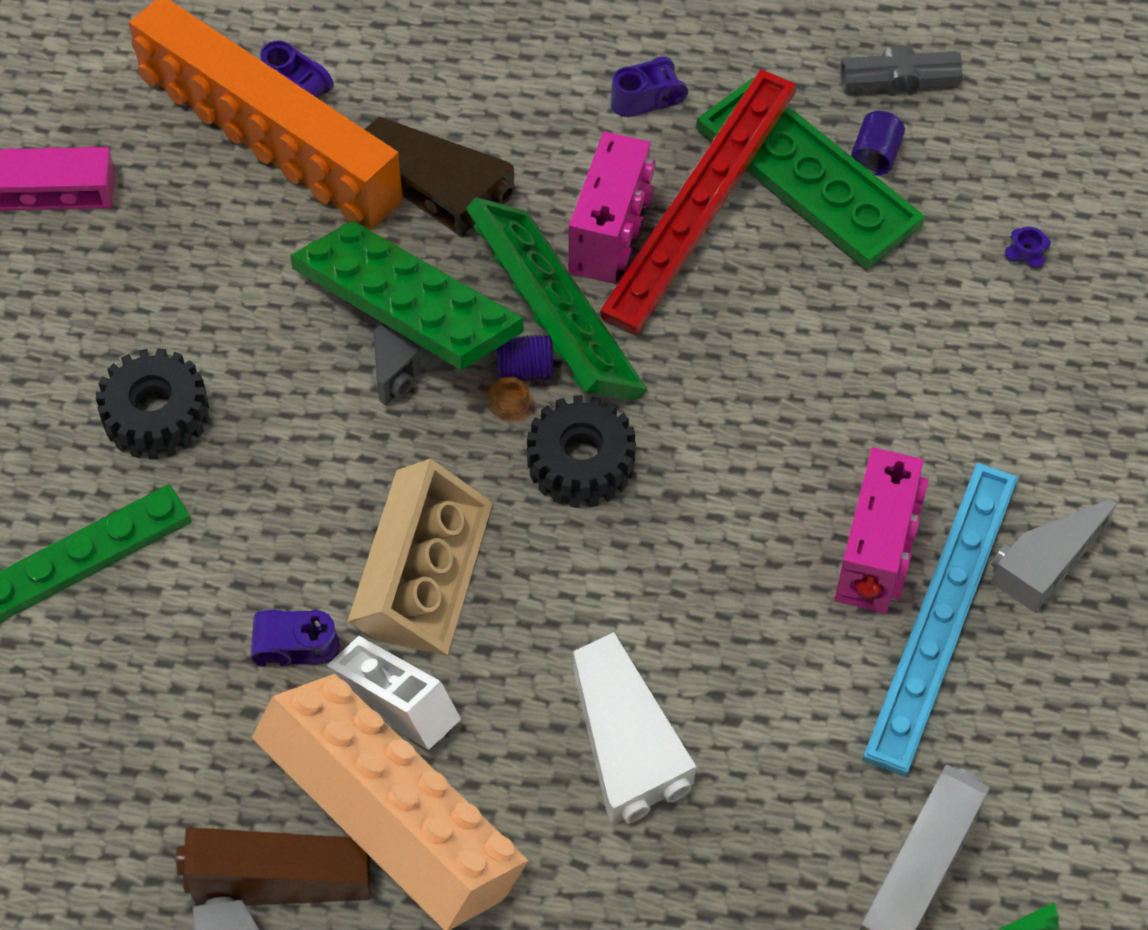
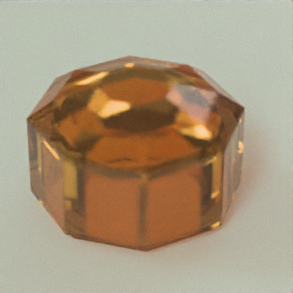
(509, 398)

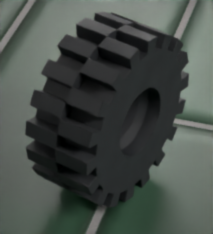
(159, 428)
(574, 477)

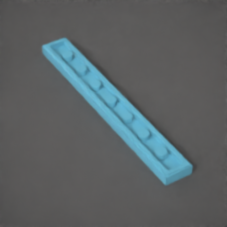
(940, 621)

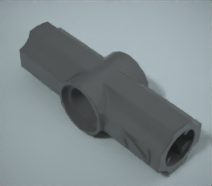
(901, 71)

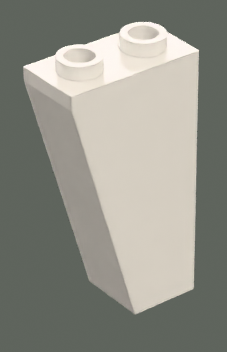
(629, 735)

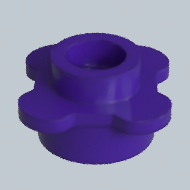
(1028, 237)

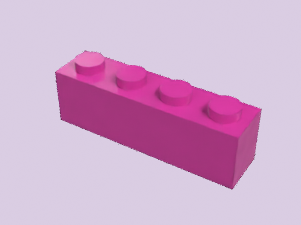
(56, 178)

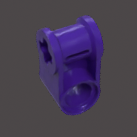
(297, 67)
(644, 88)
(291, 638)

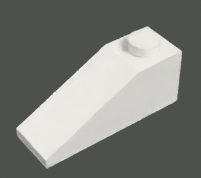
(397, 691)

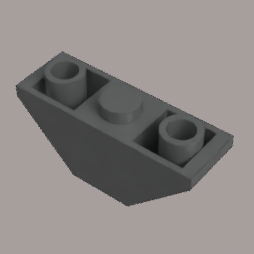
(398, 362)

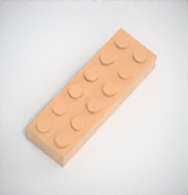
(389, 800)

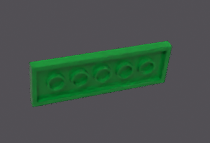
(824, 184)
(407, 294)
(556, 300)

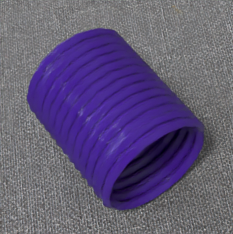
(879, 133)
(526, 358)

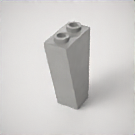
(928, 852)

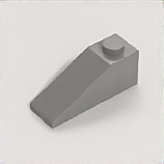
(1047, 554)

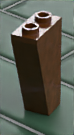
(272, 867)

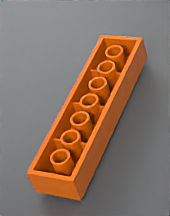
(267, 113)

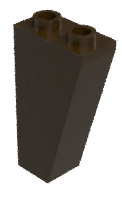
(445, 175)

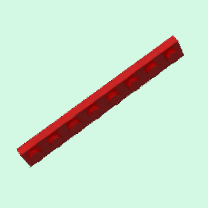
(697, 202)

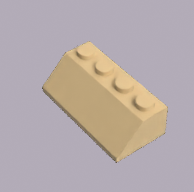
(421, 559)

